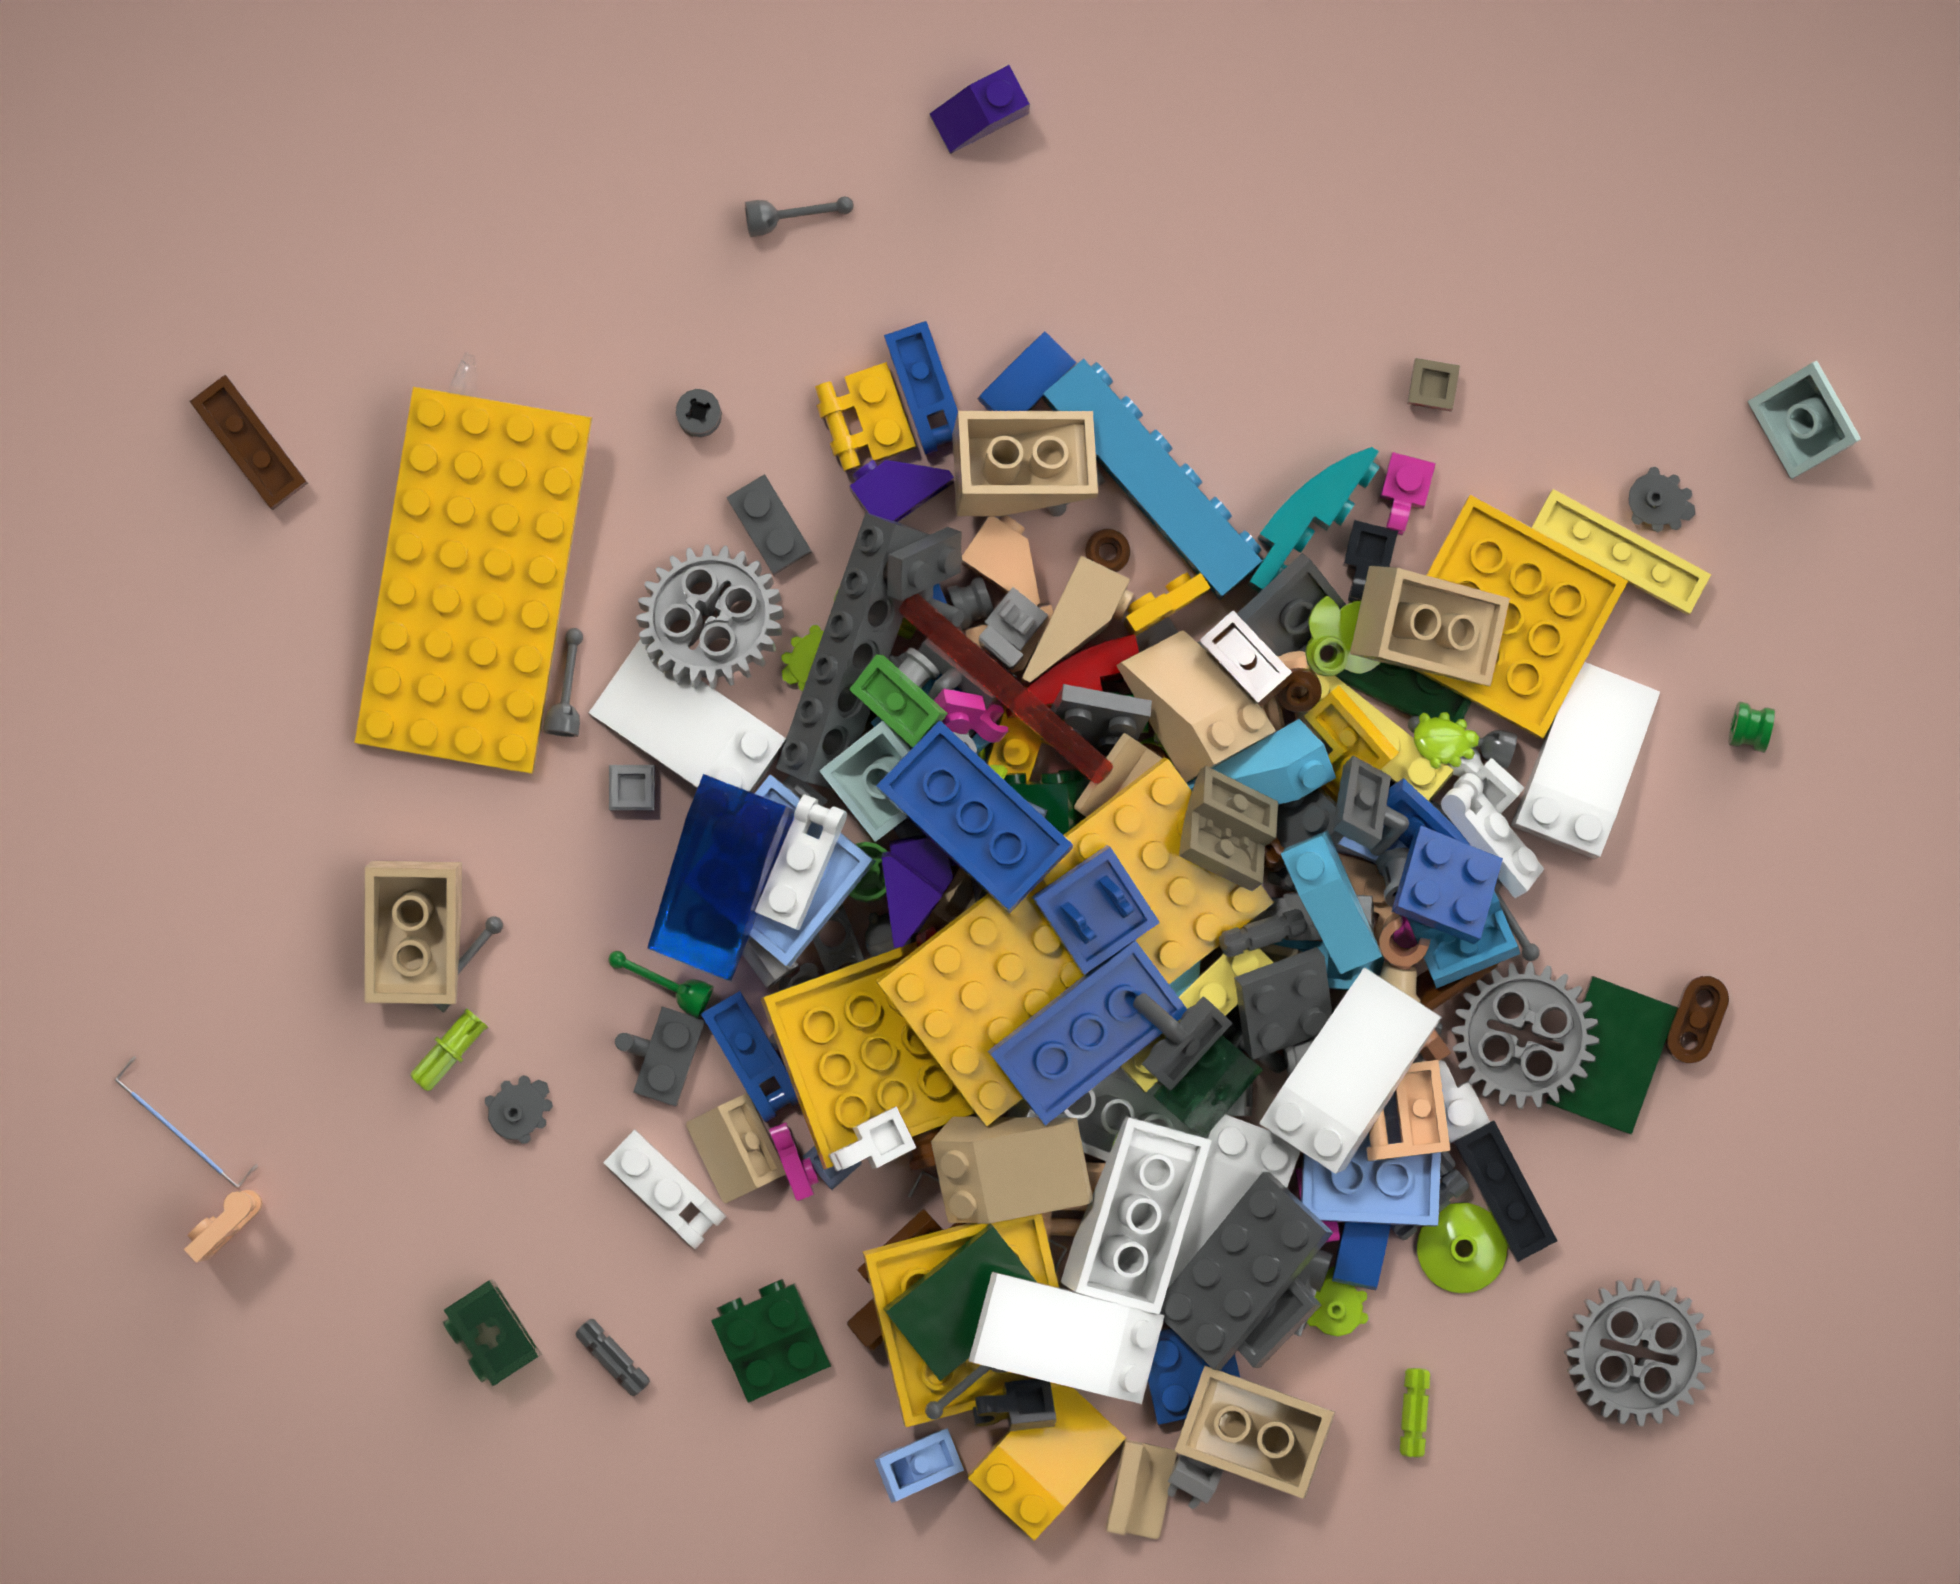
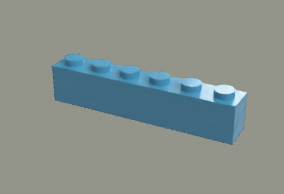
(1156, 482)

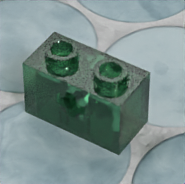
(1210, 1086)
(514, 1343)

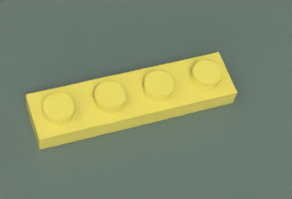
(1622, 552)
(1408, 762)
(1214, 984)

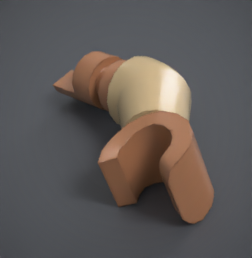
(1403, 975)

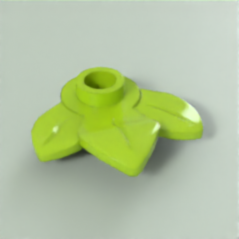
(1335, 628)

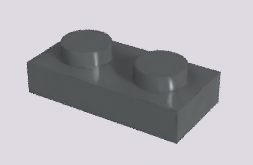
(769, 524)

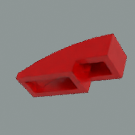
(1084, 669)

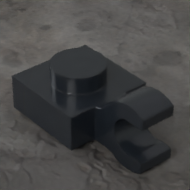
(1367, 547)
(1024, 1404)

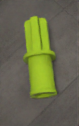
(448, 1050)

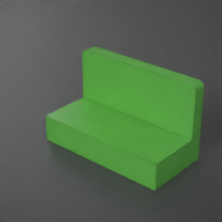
(897, 700)

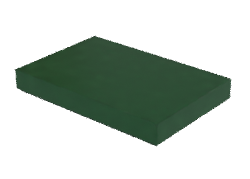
(1407, 691)
(1629, 1048)
(945, 1305)

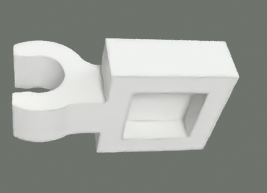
(1498, 784)
(1461, 1105)
(879, 1141)

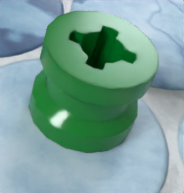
(1751, 727)

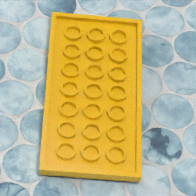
(473, 579)
(1001, 968)

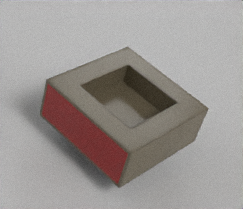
(1433, 384)

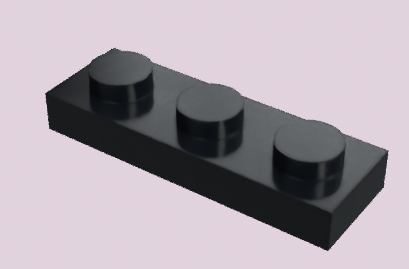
(1505, 1191)

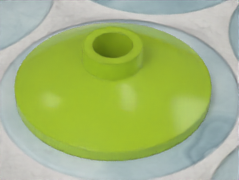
(1438, 1253)

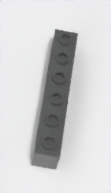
(857, 629)

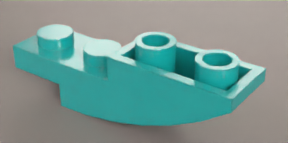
(1319, 500)

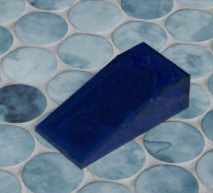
(719, 876)

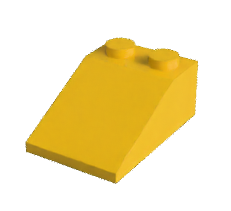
(1042, 1469)

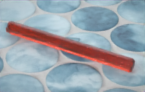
(1006, 688)

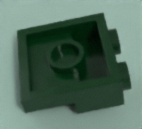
(770, 1340)

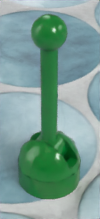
(690, 995)

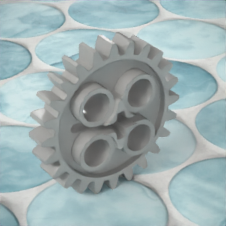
(745, 631)
(1539, 997)
(1648, 1312)

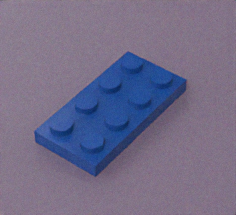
(974, 816)
(1085, 1033)

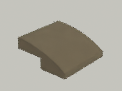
(1228, 828)

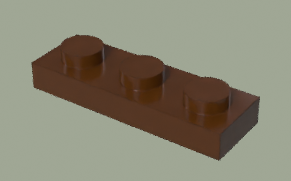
(248, 442)

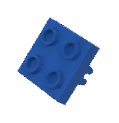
(1095, 909)

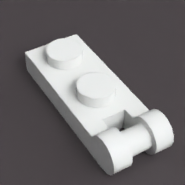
(1491, 833)
(801, 863)
(663, 1187)

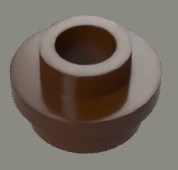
(1112, 537)
(1306, 679)

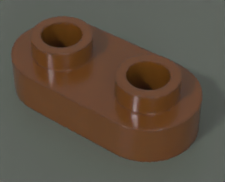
(1699, 1021)

